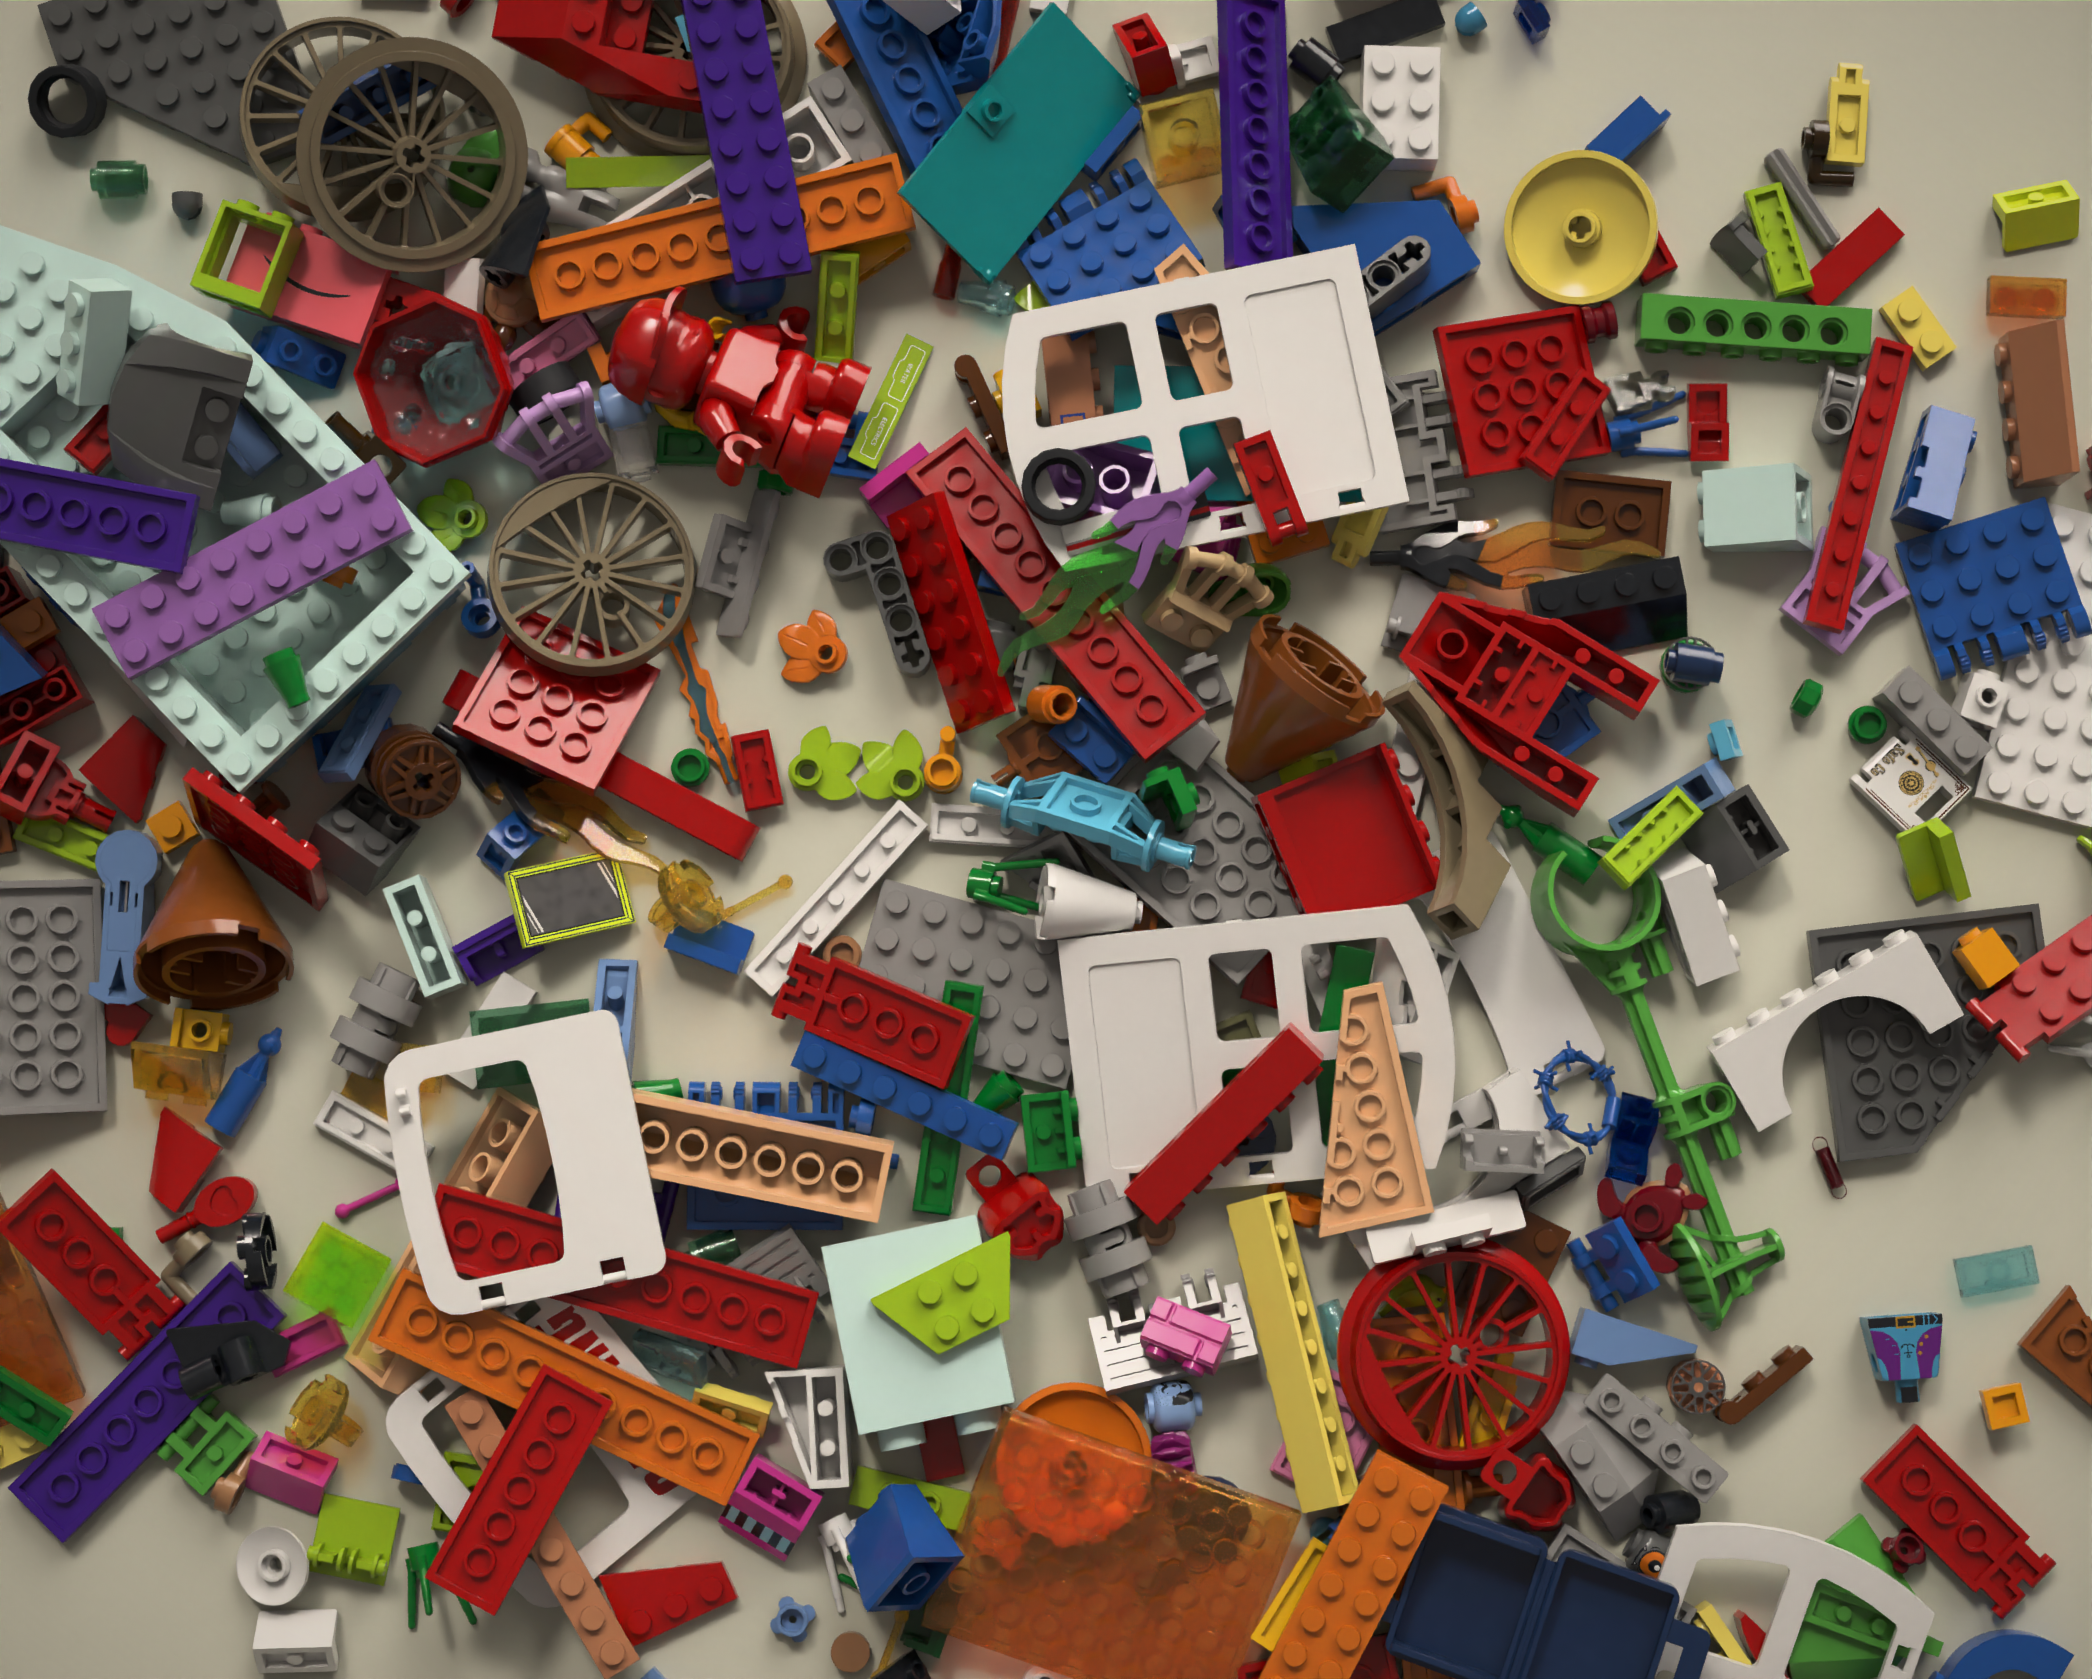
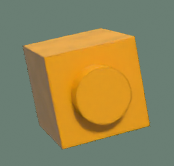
(1984, 957)

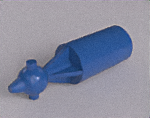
(244, 1087)

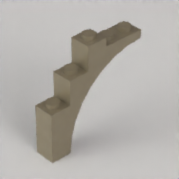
(1466, 812)

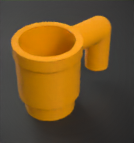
(569, 141)
(942, 770)

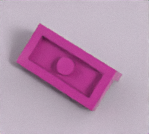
(890, 488)
(290, 1473)

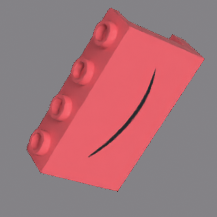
(326, 287)

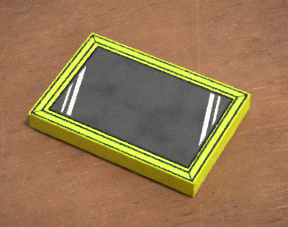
(568, 899)

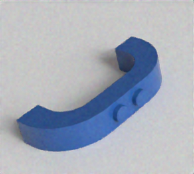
(2005, 1651)

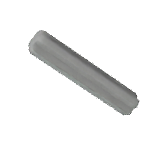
(1802, 199)

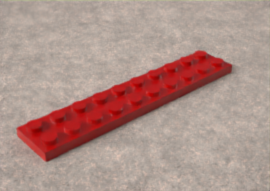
(1102, 649)
(684, 1298)

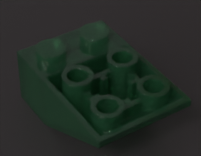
(1336, 146)

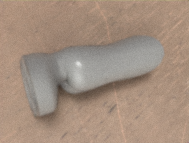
(567, 205)

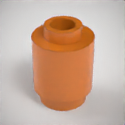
(1051, 704)

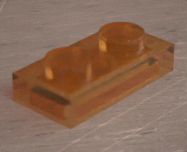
(2026, 297)

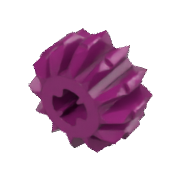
(1174, 1449)

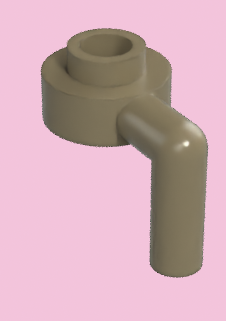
(189, 1249)

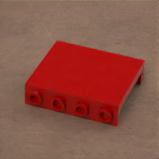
(1349, 835)

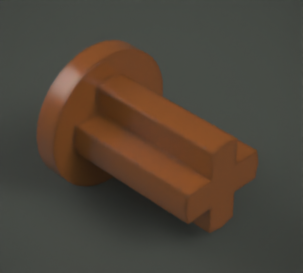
(270, 800)
(1476, 1488)

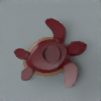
(1652, 1212)

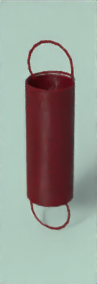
(1829, 1168)

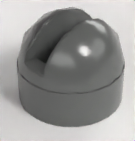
(187, 204)

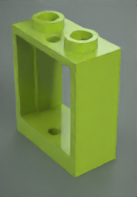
(218, 244)

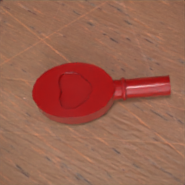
(215, 1206)

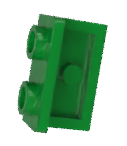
(1177, 795)
(1049, 1131)

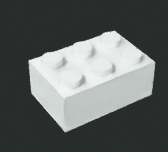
(1403, 102)

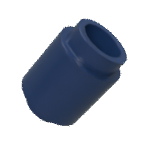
(1694, 664)

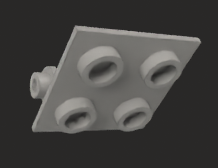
(1409, 608)

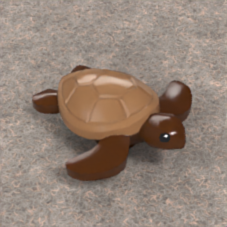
(513, 309)

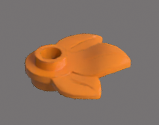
(807, 645)

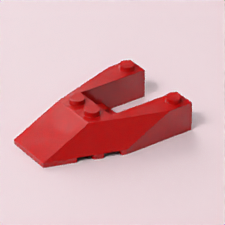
(599, 48)
(1501, 675)

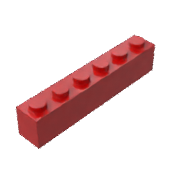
(1224, 1123)

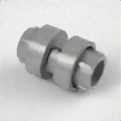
(370, 1033)
(1116, 1266)

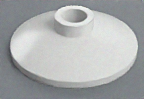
(258, 1567)

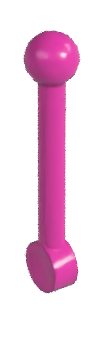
(342, 1210)

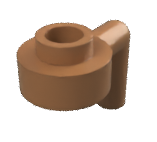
(229, 1490)

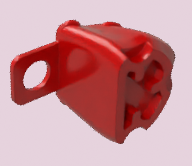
(1020, 1207)
(1535, 1495)

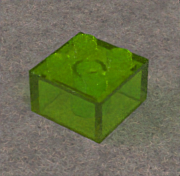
(337, 1276)

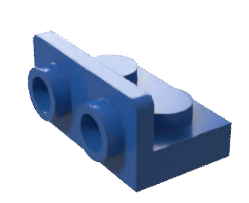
(1093, 742)

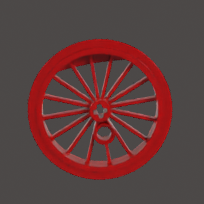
(1375, 1401)

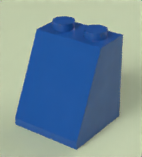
(900, 1551)

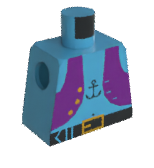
(1903, 1350)

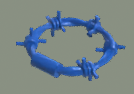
(1557, 1120)

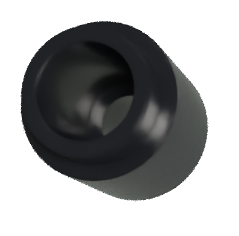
(1314, 62)
(1669, 1509)

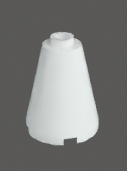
(1082, 905)

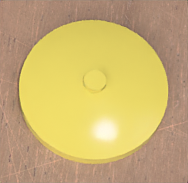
(1581, 227)

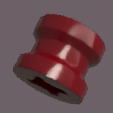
(1599, 322)

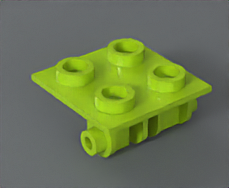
(353, 1539)

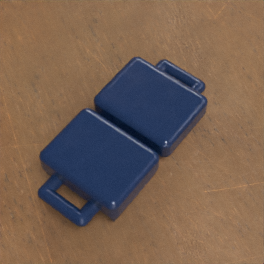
(1497, 1609)

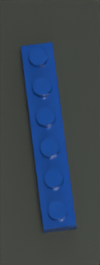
(906, 1095)

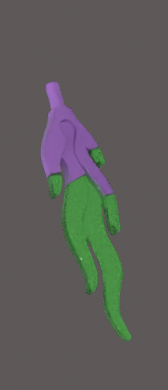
(1124, 560)

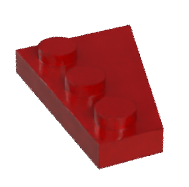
(664, 1598)

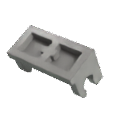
(1501, 1151)

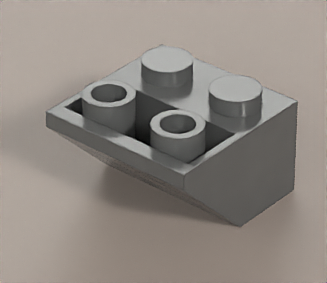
(1735, 837)
(362, 839)

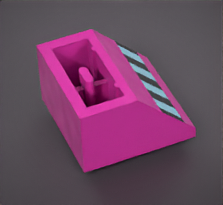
(770, 1507)

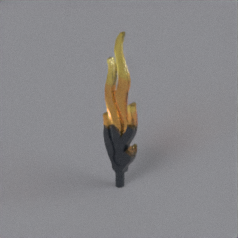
(1492, 559)
(544, 799)

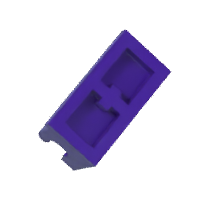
(493, 951)

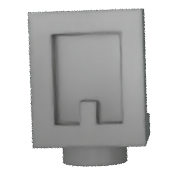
(1205, 681)

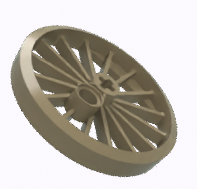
(292, 193)
(546, 501)

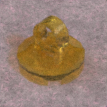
(685, 899)
(321, 1414)

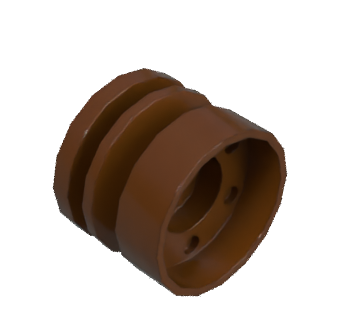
(398, 757)

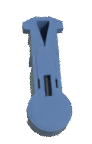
(129, 867)

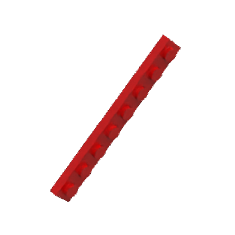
(1857, 486)

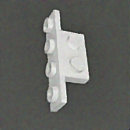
(1446, 1227)

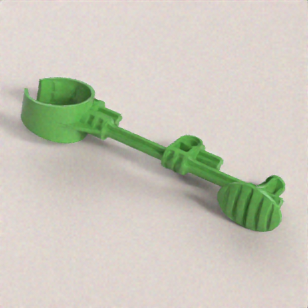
(1680, 1110)

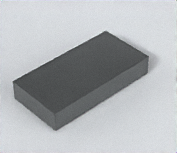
(1554, 1178)

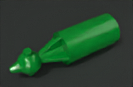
(1550, 839)

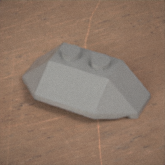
(1601, 1463)

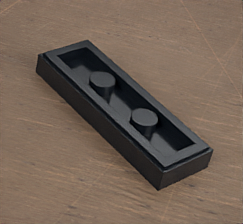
(1384, 27)

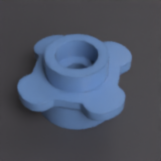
(795, 1630)

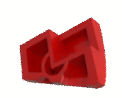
(127, 766)
(180, 1161)

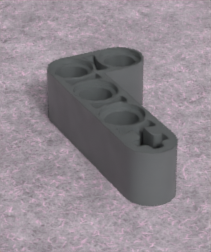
(1390, 266)
(888, 605)

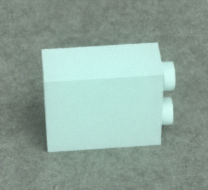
(888, 1370)

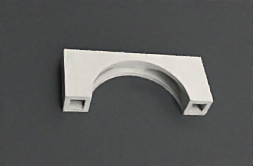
(1756, 1052)
(1513, 1108)

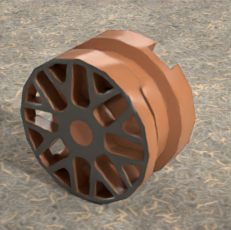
(1696, 1386)

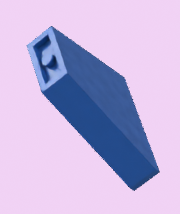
(1378, 228)

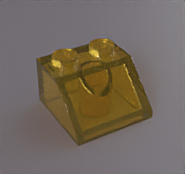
(1182, 137)
(177, 1071)

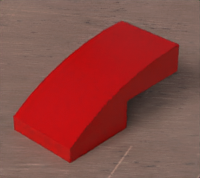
(1707, 422)
(1750, 1634)

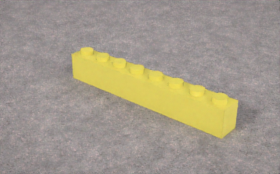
(1293, 1352)

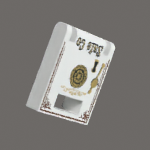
(1906, 778)

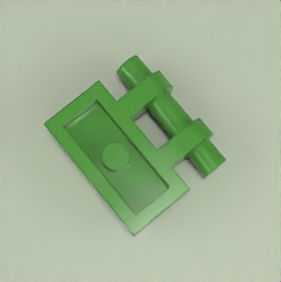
(215, 1452)

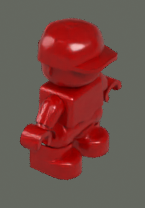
(753, 392)

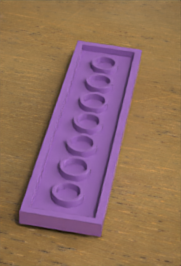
(252, 570)

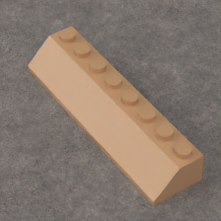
(763, 1156)
(500, 1160)

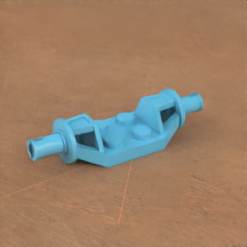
(1086, 810)

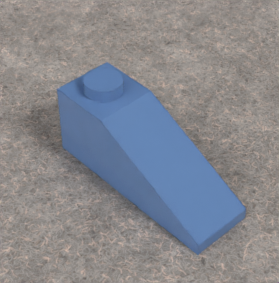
(1702, 786)
(618, 994)
(1614, 1341)

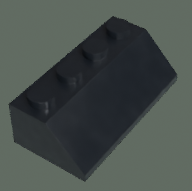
(1617, 605)

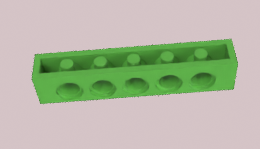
(1849, 324)

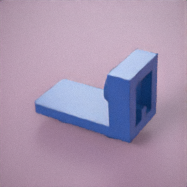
(507, 844)

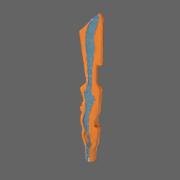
(700, 692)

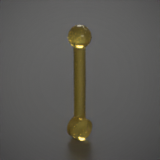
(784, 882)
(900, 1617)

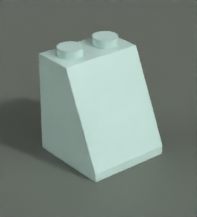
(1756, 509)

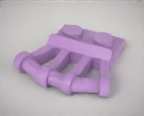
(573, 451)
(1857, 617)

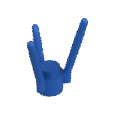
(1625, 432)

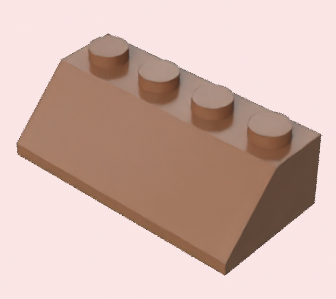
(2037, 405)

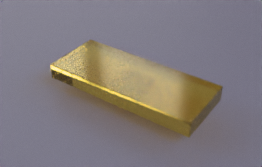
(367, 1093)

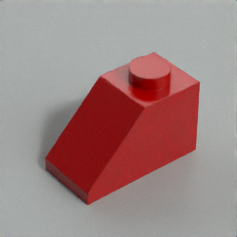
(1145, 55)

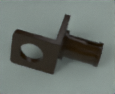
(365, 445)

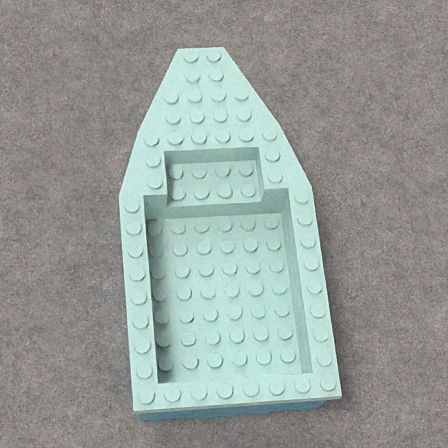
(220, 686)

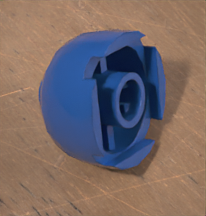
(748, 298)

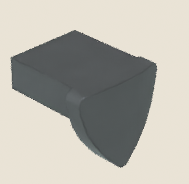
(1738, 244)

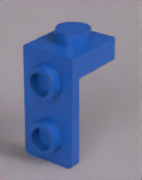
(299, 355)

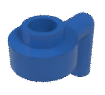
(478, 607)
(862, 1121)

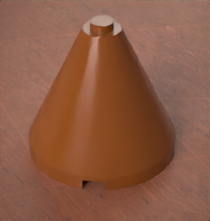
(1294, 700)
(212, 937)

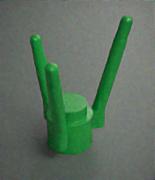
(987, 887)
(417, 1566)

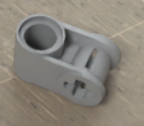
(1838, 398)

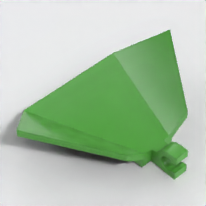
(1841, 1631)

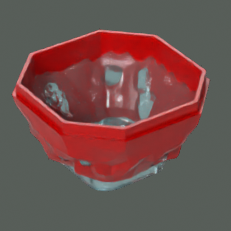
(411, 377)

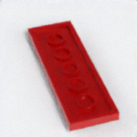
(950, 612)
(519, 1489)

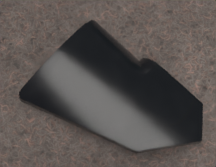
(518, 241)
(226, 1354)

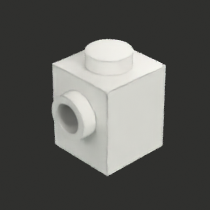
(1981, 699)

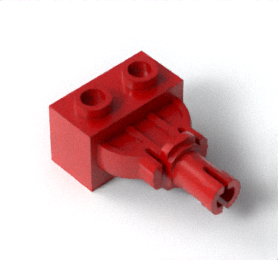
(44, 788)

